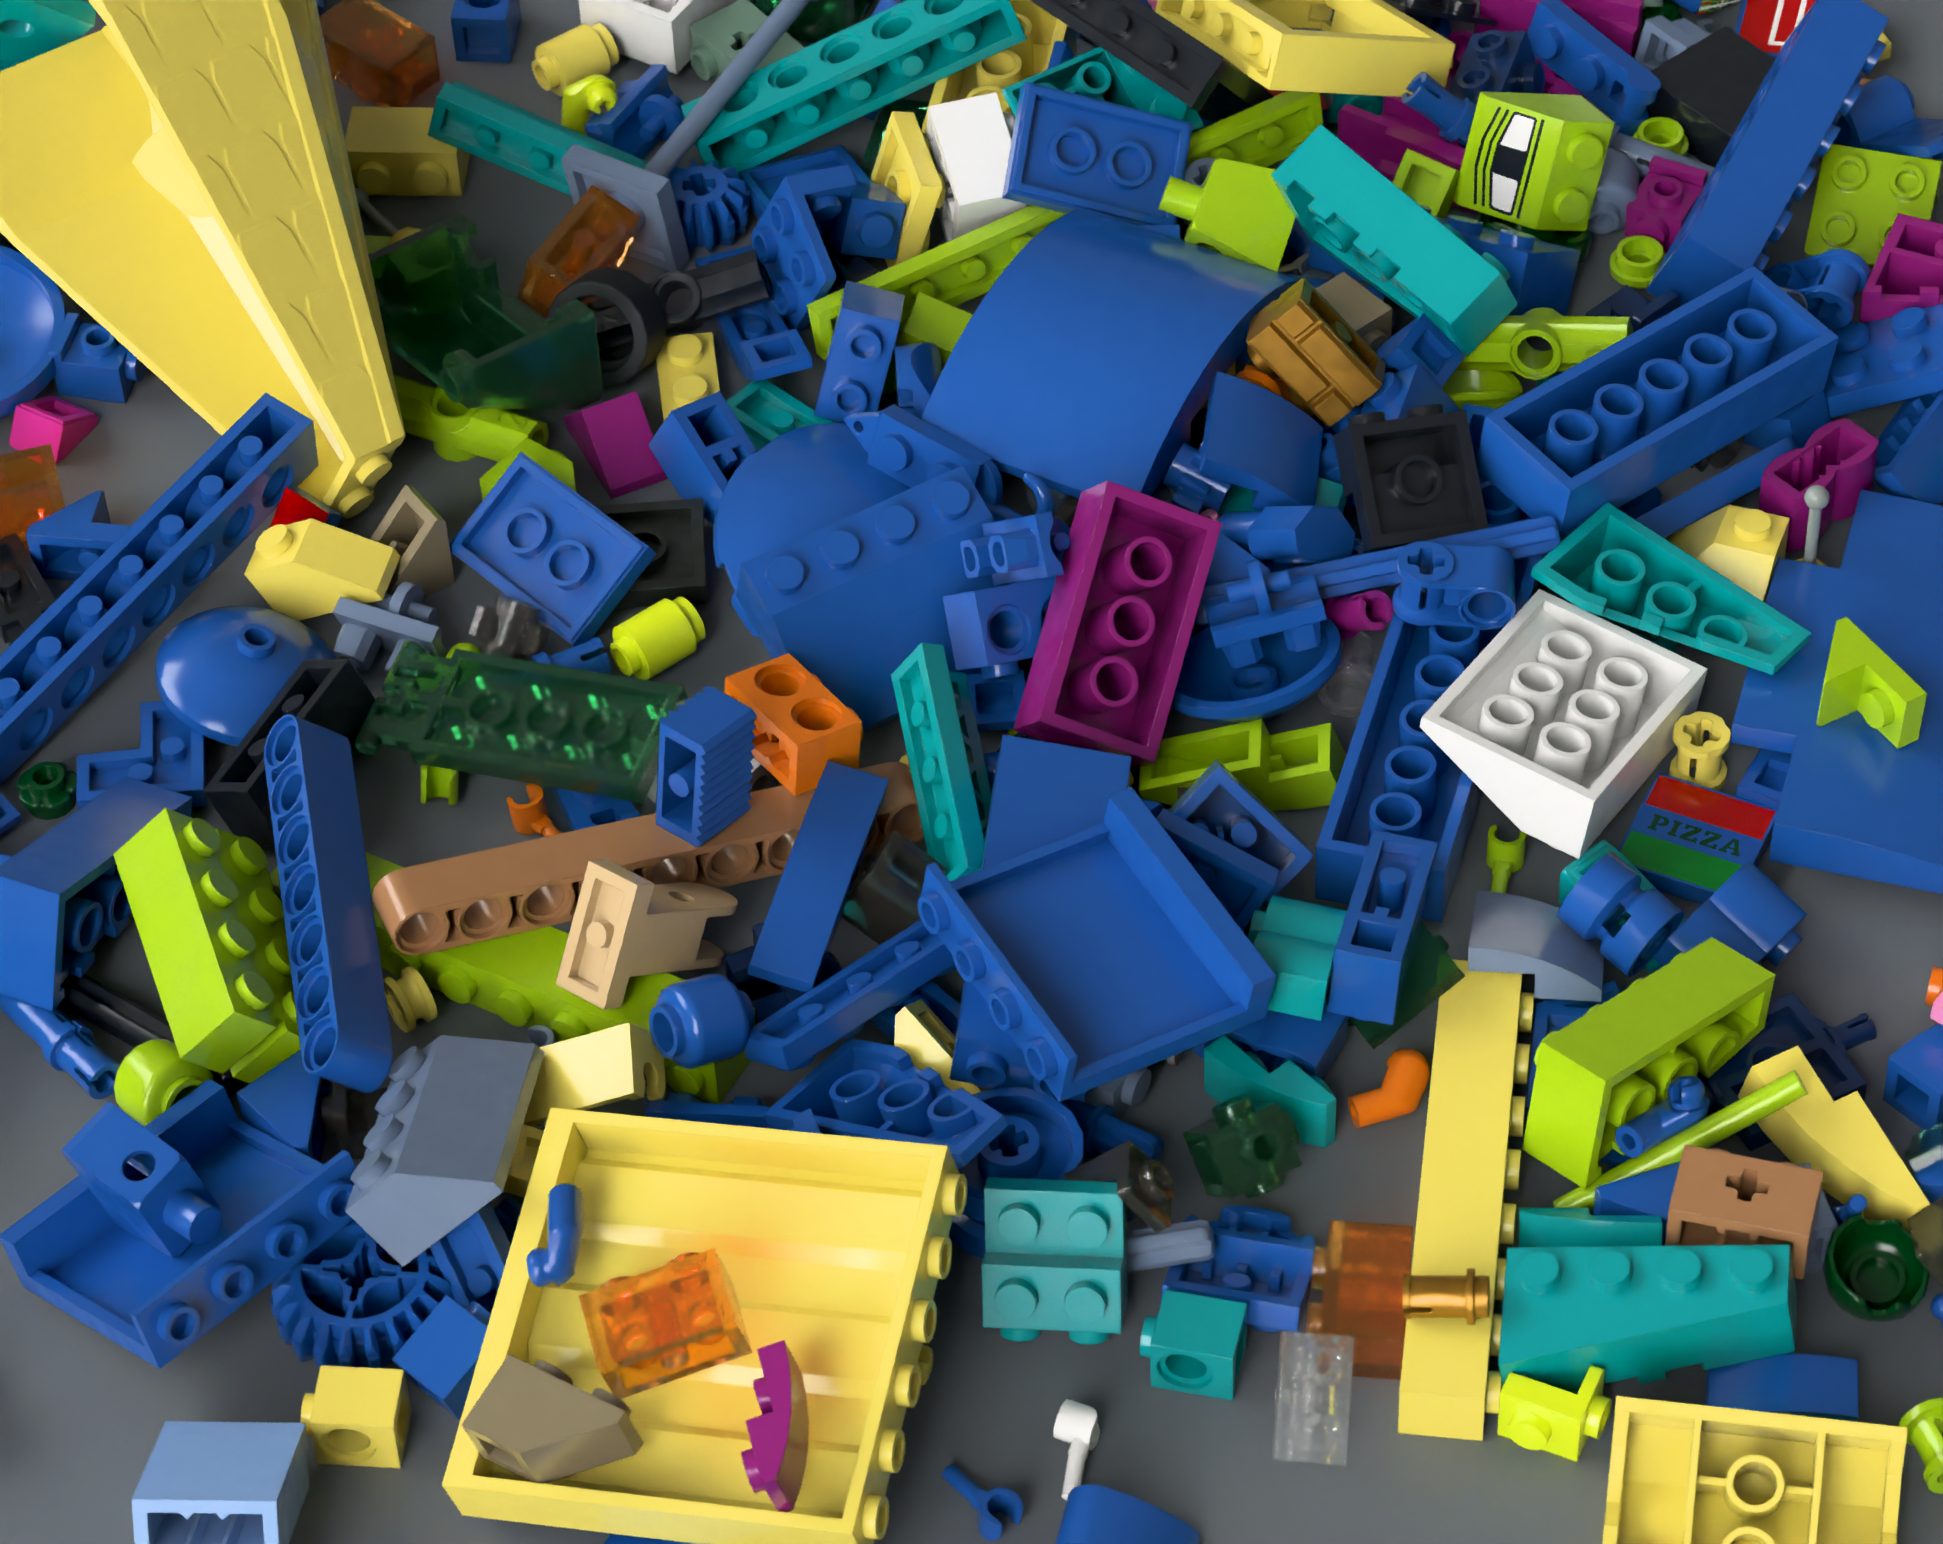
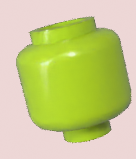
(155, 1079)

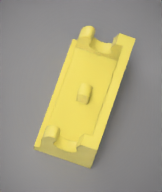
(597, 1072)

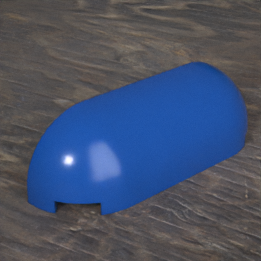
(1912, 451)

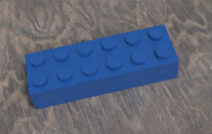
(1774, 149)
(1656, 401)

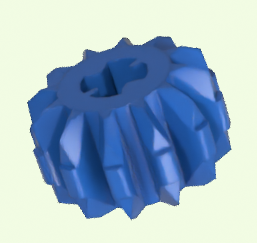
(710, 204)

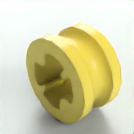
(409, 999)

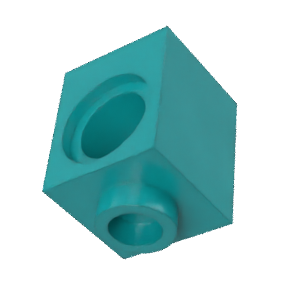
(1196, 1344)

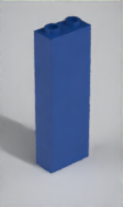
(1036, 798)

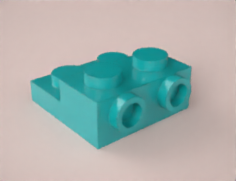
(1054, 1259)

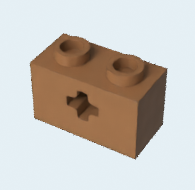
(1743, 1202)

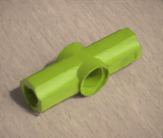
(1571, 340)
(461, 431)

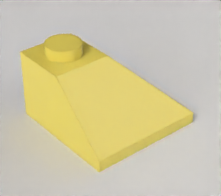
(1737, 545)

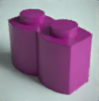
(1835, 457)

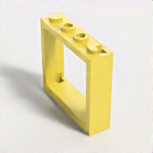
(1361, 52)

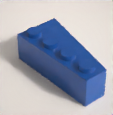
(69, 892)

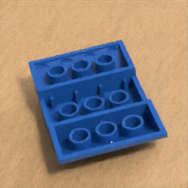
(1098, 352)

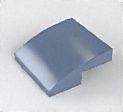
(1529, 938)

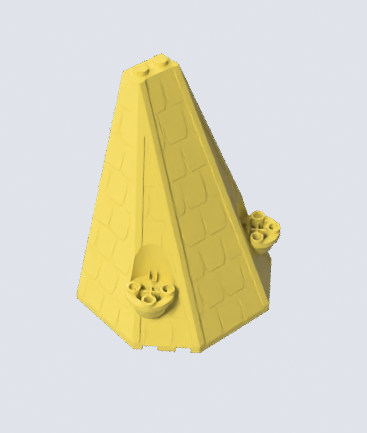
(210, 217)

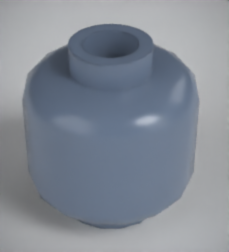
(1615, 189)

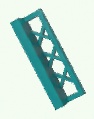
(511, 135)
(944, 758)

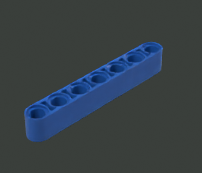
(327, 905)

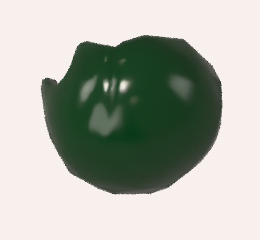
(1874, 1269)

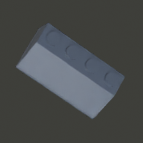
(441, 1139)

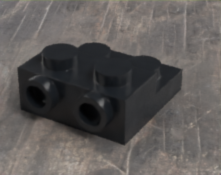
(1410, 476)

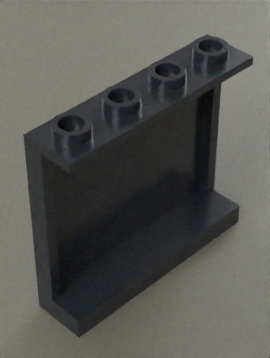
(1161, 54)

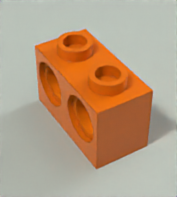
(796, 722)

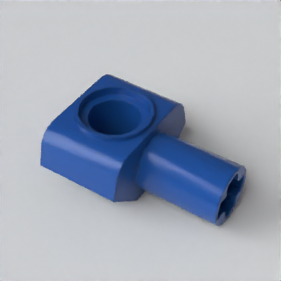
(1291, 533)

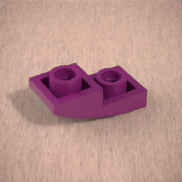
(782, 1432)

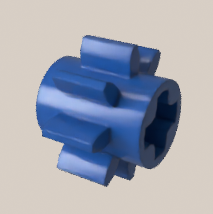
(1191, 488)

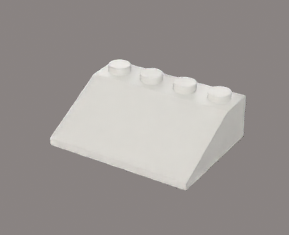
(1564, 719)

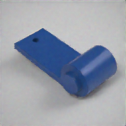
(1886, 122)

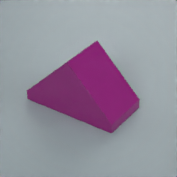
(616, 443)

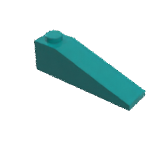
(1650, 584)

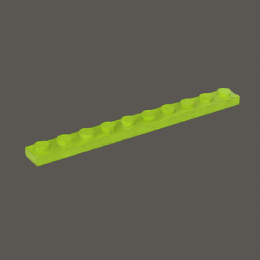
(976, 259)

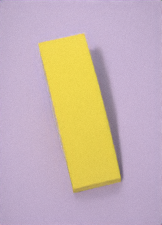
(1839, 1140)

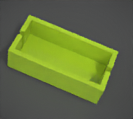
(213, 943)

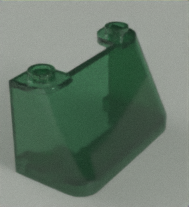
(473, 336)

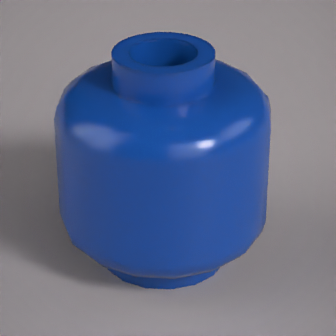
(701, 1021)

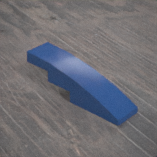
(818, 877)

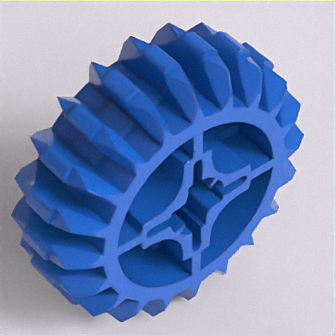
(354, 1301)

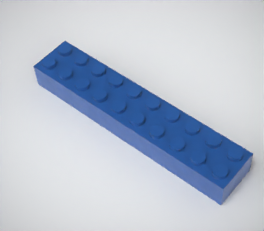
(1393, 770)

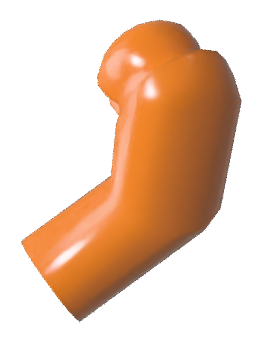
(1399, 1091)

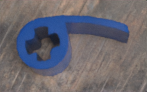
(1112, 1517)

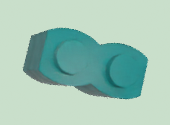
(1299, 947)

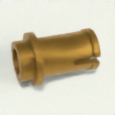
(1446, 1296)

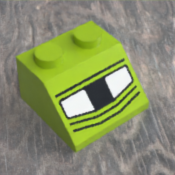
(1534, 159)

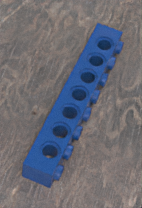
(149, 573)

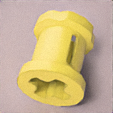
(1689, 738)

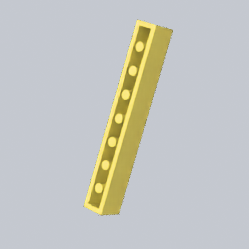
(1462, 1197)

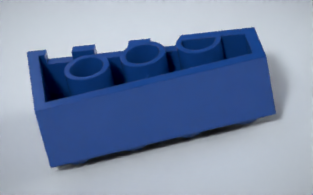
(1538, 270)

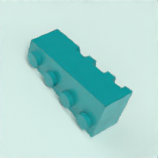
(1393, 241)
(1643, 1310)

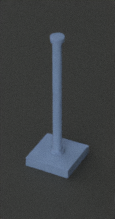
(648, 190)

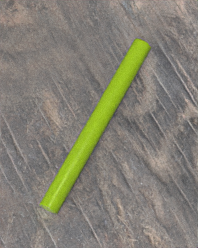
(1702, 1134)

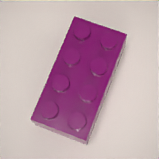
(1118, 624)

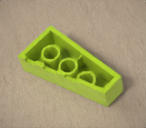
(1631, 1049)

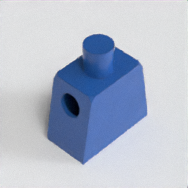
(166, 1207)

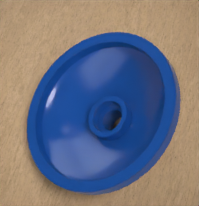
(230, 665)
(1279, 681)

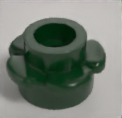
(48, 790)

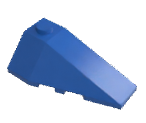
(881, 1095)

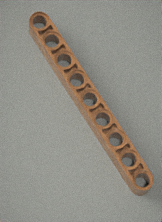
(541, 879)

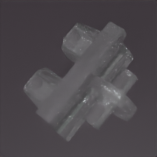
(1313, 1398)

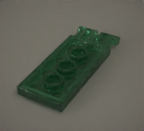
(522, 721)

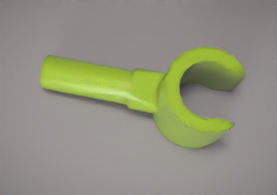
(439, 783)
(1504, 858)

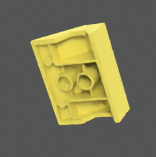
(1749, 1477)

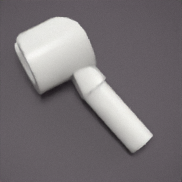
(1079, 1427)

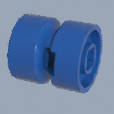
(1600, 902)

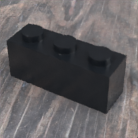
(319, 692)

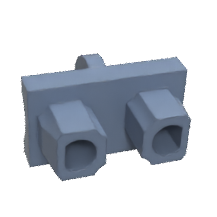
(387, 627)

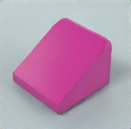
(53, 423)

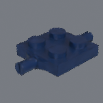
(1785, 1027)

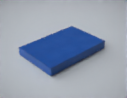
(1093, 156)
(551, 550)

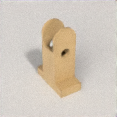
(636, 929)

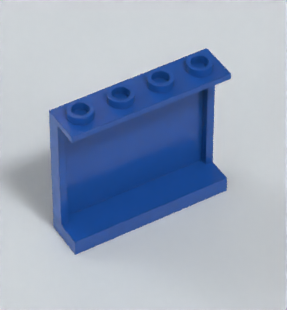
(1099, 950)
(156, 1306)

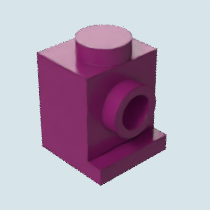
(1664, 200)

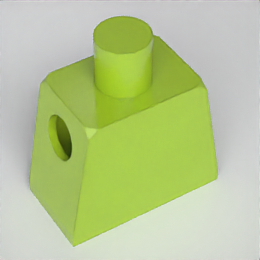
(1234, 212)

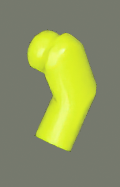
(586, 96)

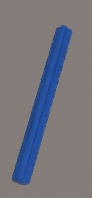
(1379, 567)

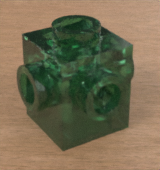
(1244, 1147)

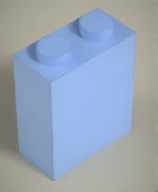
(222, 1484)

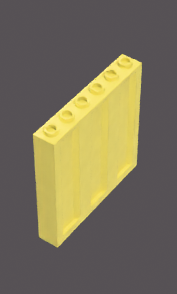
(825, 1250)

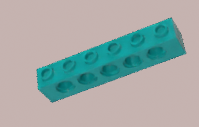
(853, 76)

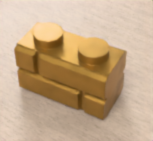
(1314, 353)

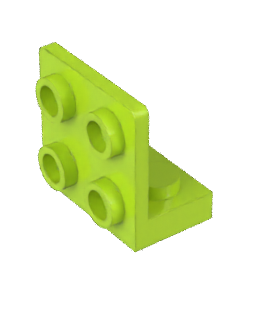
(1862, 195)

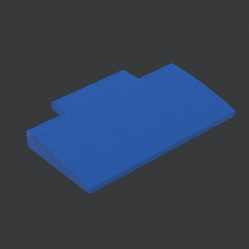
(1848, 792)

